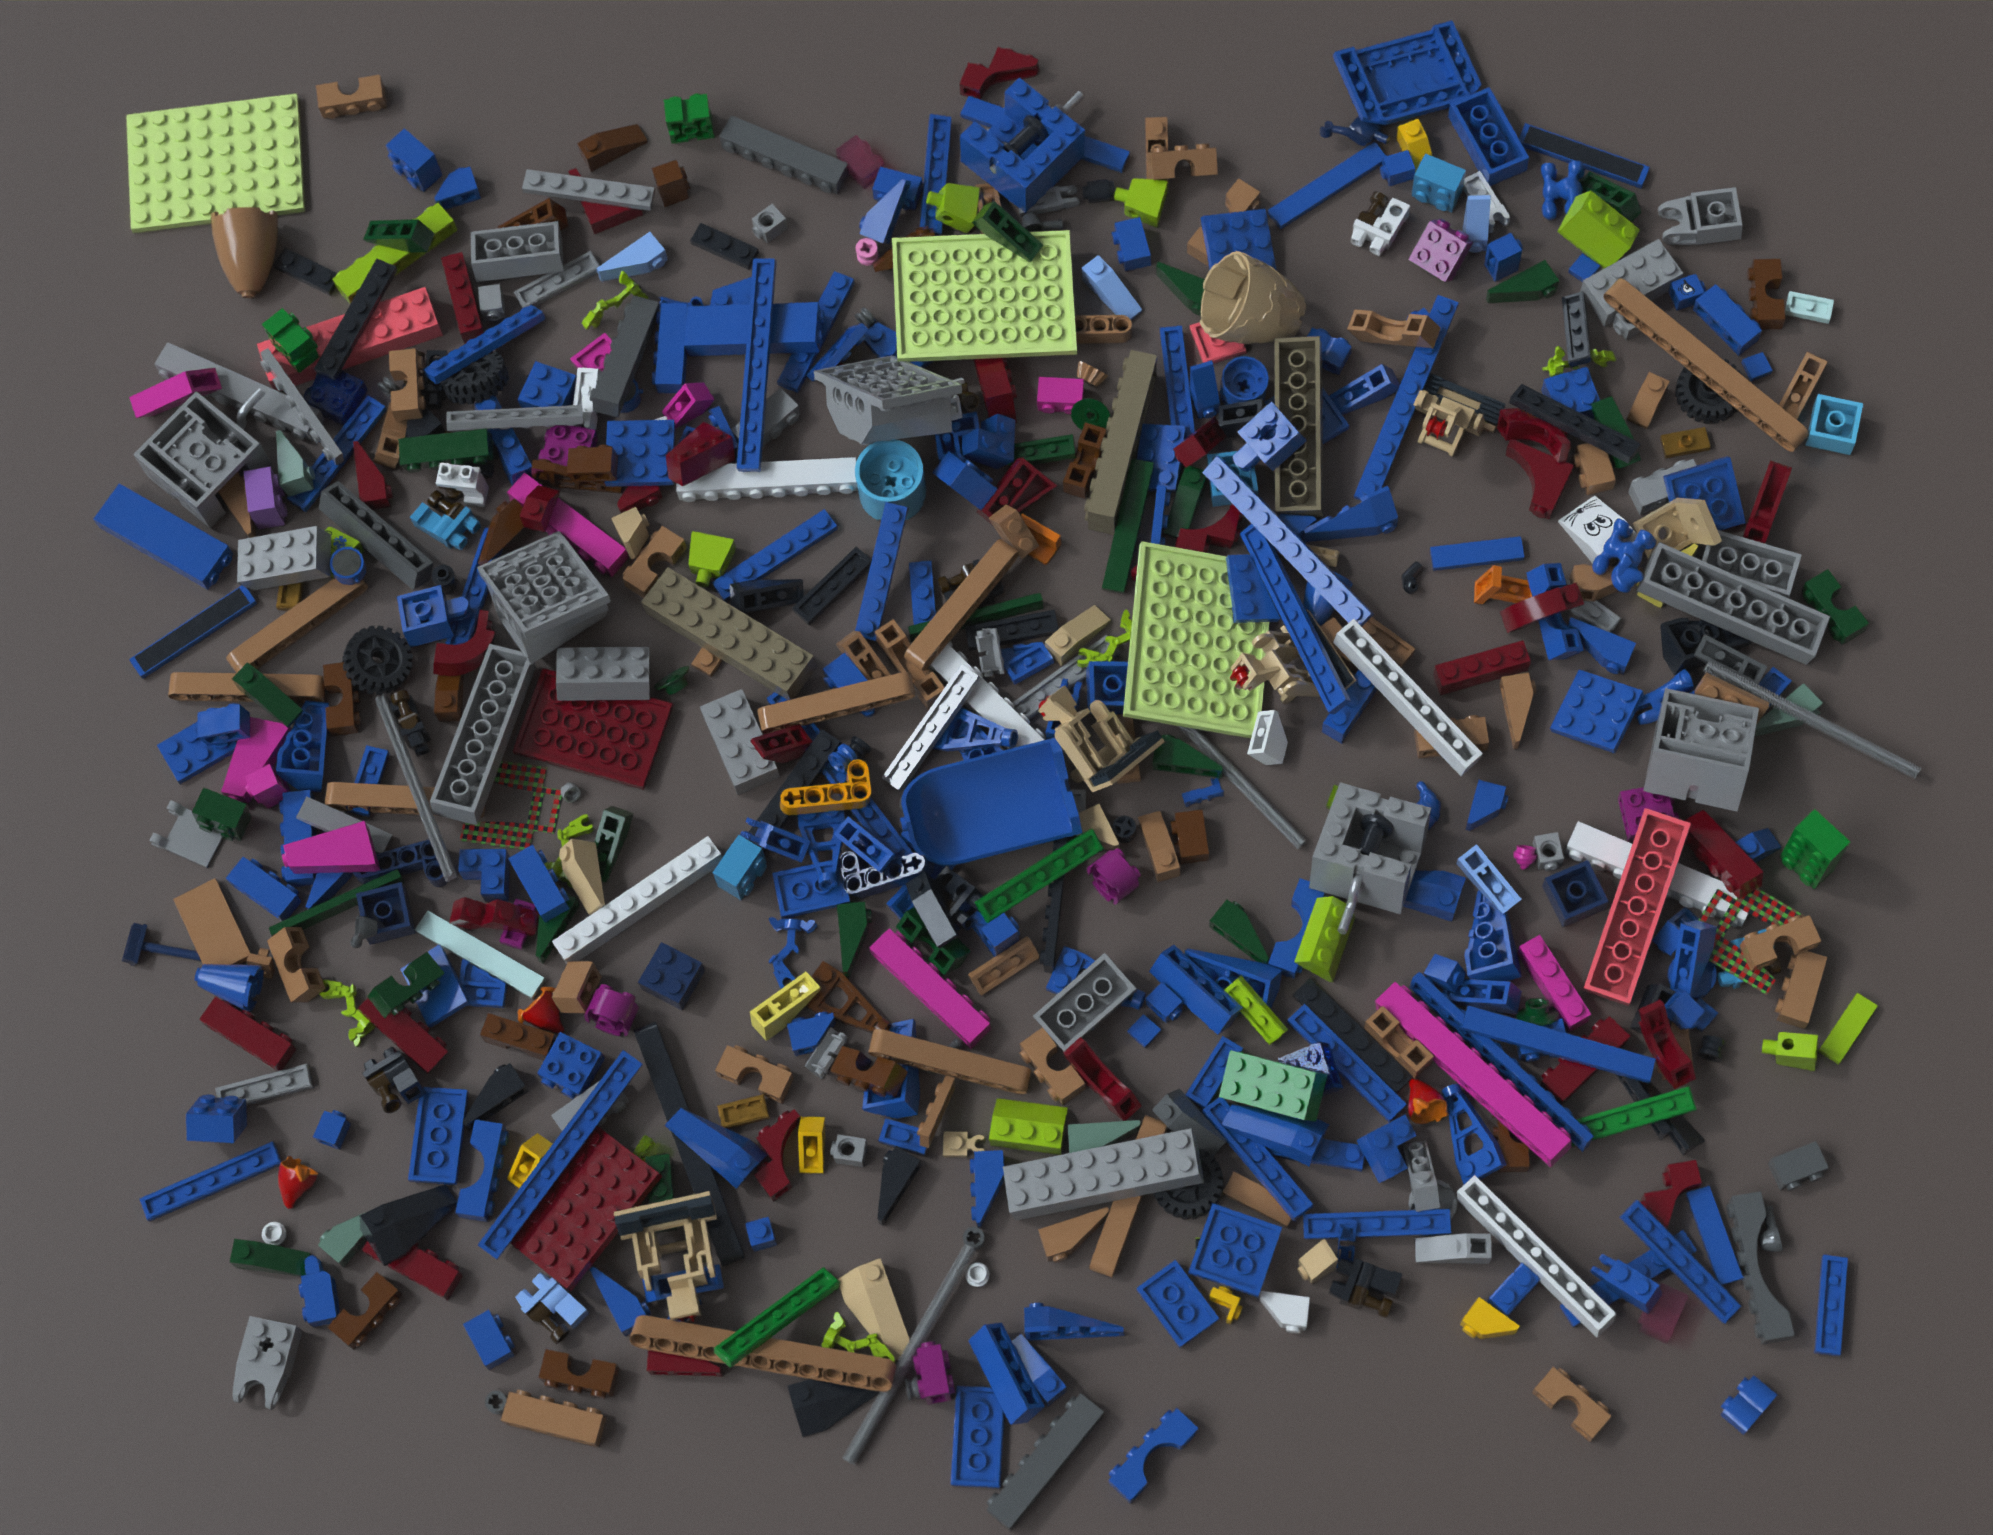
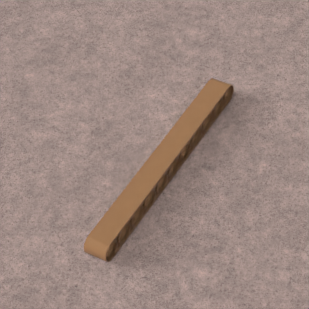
(1706, 365)
(772, 1356)

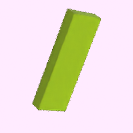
(1256, 1010)
(1847, 1028)

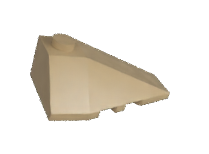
(874, 1305)

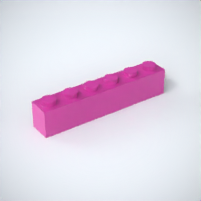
(580, 533)
(930, 988)

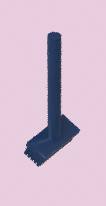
(136, 944)

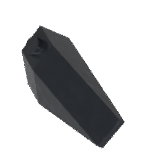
(1682, 637)
(402, 1222)
(823, 1403)

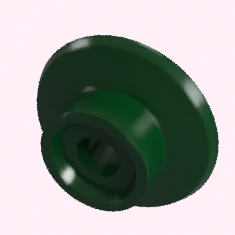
(1081, 413)
(674, 681)
(1538, 1012)

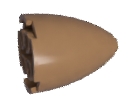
(245, 246)

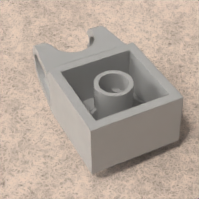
(1703, 218)
(263, 1366)

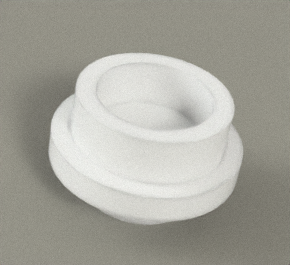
(274, 1233)
(977, 1274)

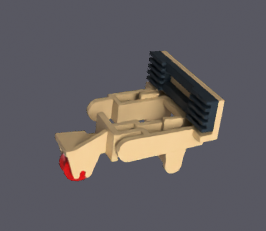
(1457, 407)
(1274, 665)
(1112, 761)
(641, 1225)

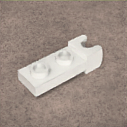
(1477, 185)
(585, 381)

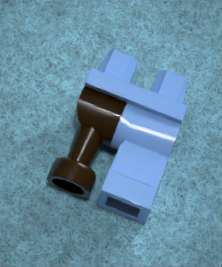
(546, 1302)

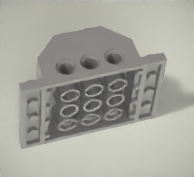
(887, 400)
(544, 595)

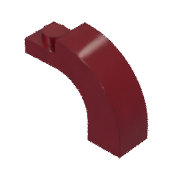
(1519, 424)
(1541, 606)
(465, 657)
(1663, 1045)

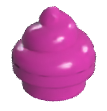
(1525, 856)

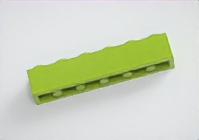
(351, 279)

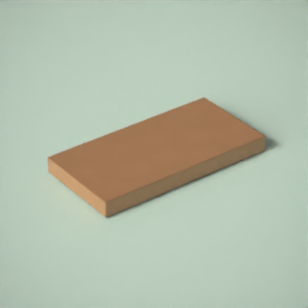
(212, 925)

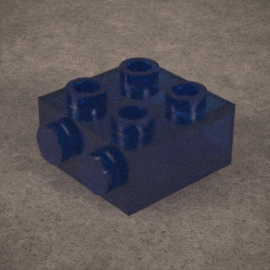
(336, 398)
(1317, 1058)

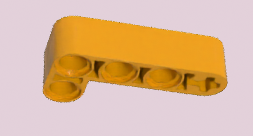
(824, 793)

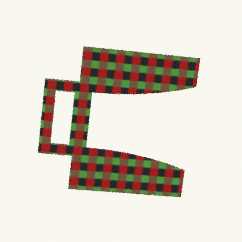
(516, 834)
(1730, 956)

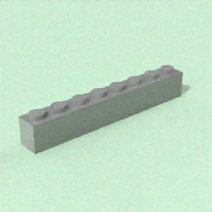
(237, 390)

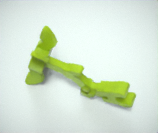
(594, 316)
(1557, 365)
(1114, 642)
(573, 830)
(338, 990)
(832, 1337)

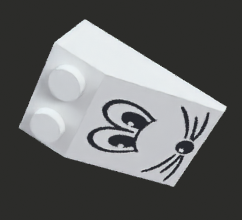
(1592, 526)

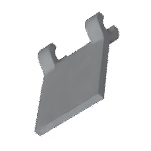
(187, 838)

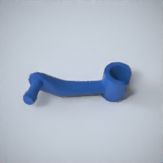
(695, 300)

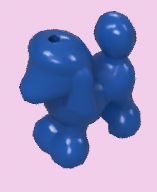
(1566, 188)
(1629, 553)

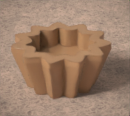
(1090, 374)

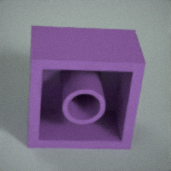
(265, 498)

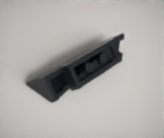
(1677, 1128)

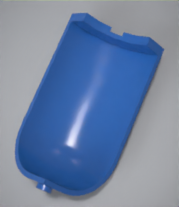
(991, 804)

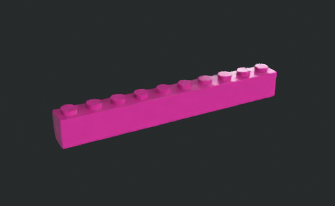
(1475, 1076)

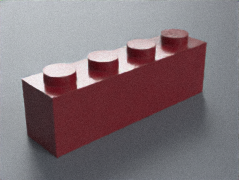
(462, 296)
(1481, 667)
(1722, 855)
(248, 1034)
(407, 1035)
(1571, 1076)
(425, 1270)

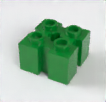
(688, 118)
(291, 340)

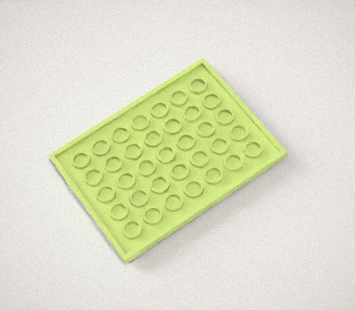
(214, 160)
(982, 300)
(1187, 643)

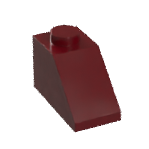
(539, 508)

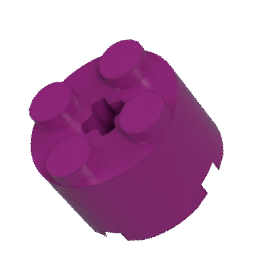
(1114, 876)
(612, 1010)

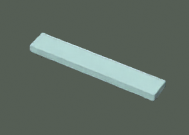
(480, 954)

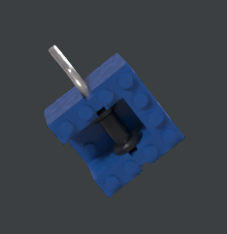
(1007, 151)

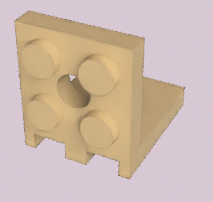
(1684, 522)

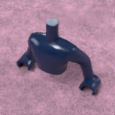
(1358, 132)

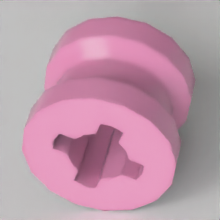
(863, 255)

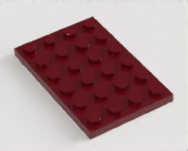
(593, 736)
(578, 1211)

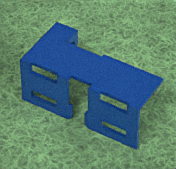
(1209, 793)
(1346, 1236)

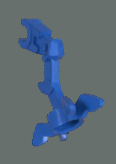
(792, 926)

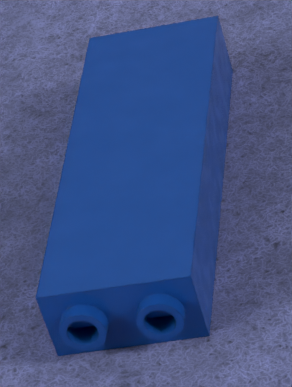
(725, 327)
(163, 536)

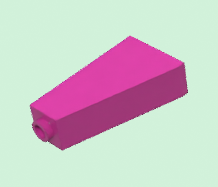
(174, 391)
(253, 754)
(333, 852)

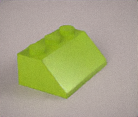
(1598, 229)
(1322, 943)
(1028, 1126)

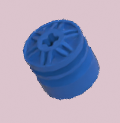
(1243, 373)

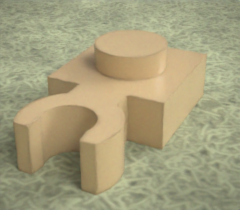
(957, 1144)

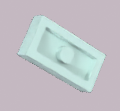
(1809, 307)

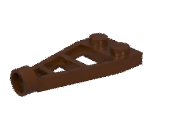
(545, 474)
(829, 978)

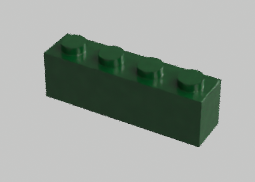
(450, 448)

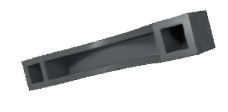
(1772, 1319)

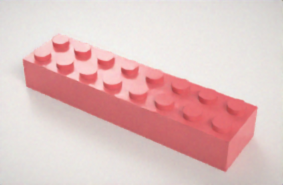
(393, 326)
(1636, 907)

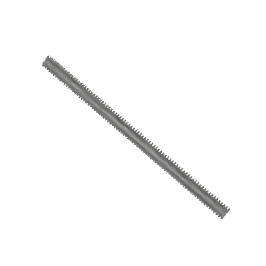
(1819, 722)
(1232, 774)
(416, 788)
(909, 1352)

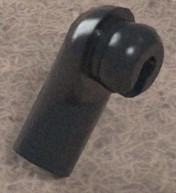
(1409, 577)

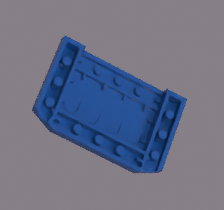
(1408, 75)

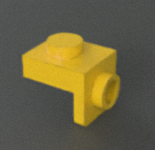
(1224, 1297)

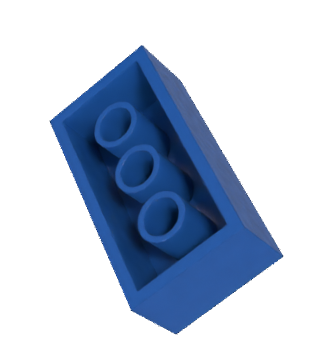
(1488, 136)

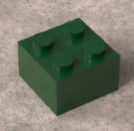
(221, 814)

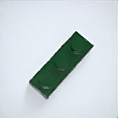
(1046, 450)

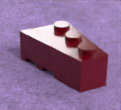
(996, 386)
(699, 454)
(1017, 489)

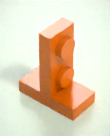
(1500, 587)

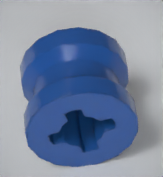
(842, 758)

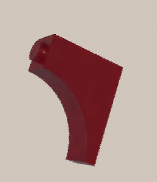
(606, 216)
(1545, 474)

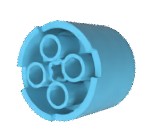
(887, 464)

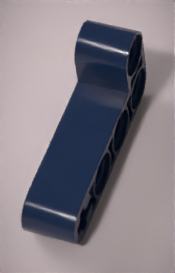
(398, 856)
(889, 879)

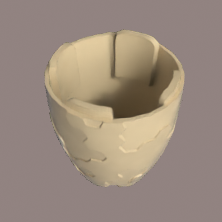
(1249, 302)

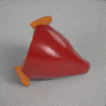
(543, 1012)
(1425, 1103)
(294, 1180)

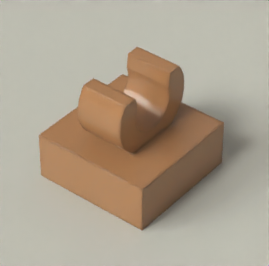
(263, 960)

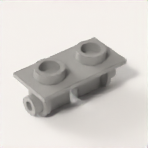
(989, 641)
(826, 1052)

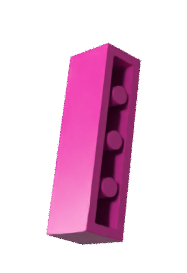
(1553, 983)

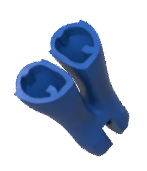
(1680, 682)

